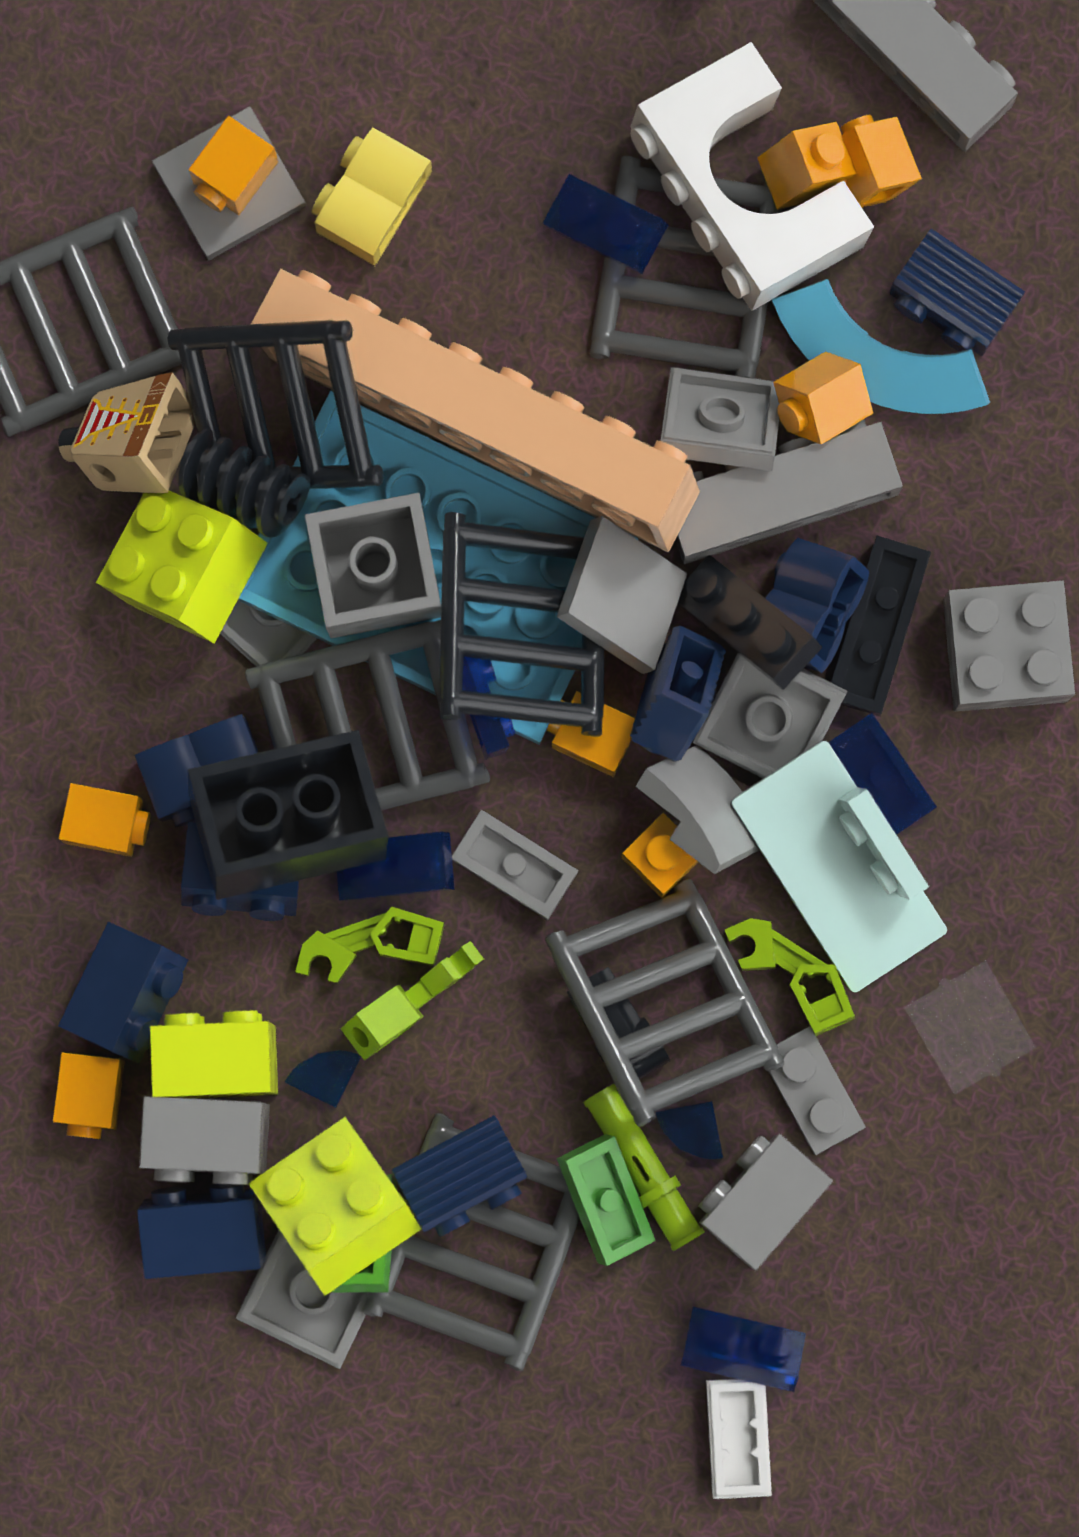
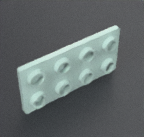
(840, 865)

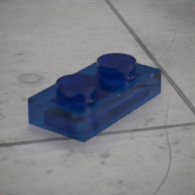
(605, 224)
(490, 731)
(881, 769)
(411, 867)
(743, 1349)

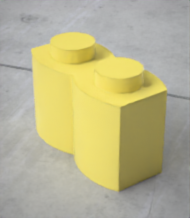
(371, 195)

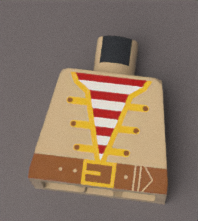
(132, 435)

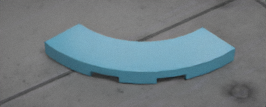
(891, 376)

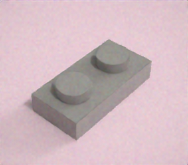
(514, 864)
(815, 1092)

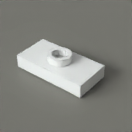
(738, 1439)

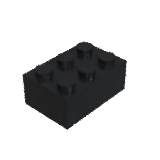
(287, 814)

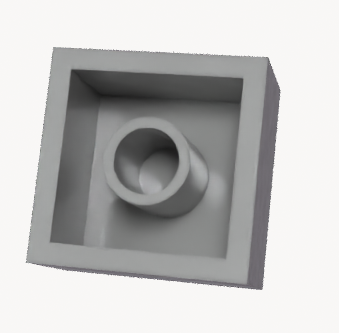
(374, 565)
(1008, 646)
(204, 1137)
(763, 1200)

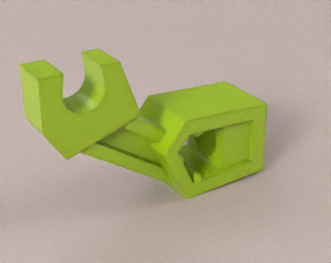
(344, 942)
(777, 950)
(399, 1010)

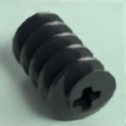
(241, 489)

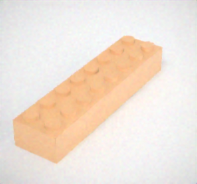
(493, 414)

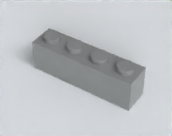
(929, 62)
(803, 488)

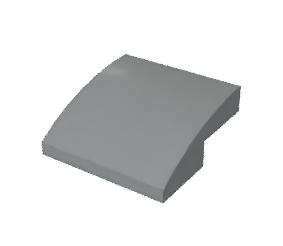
(700, 798)

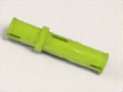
(646, 1171)

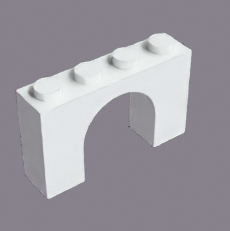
(757, 251)

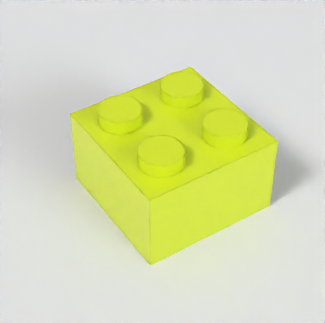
(182, 563)
(214, 1058)
(335, 1206)

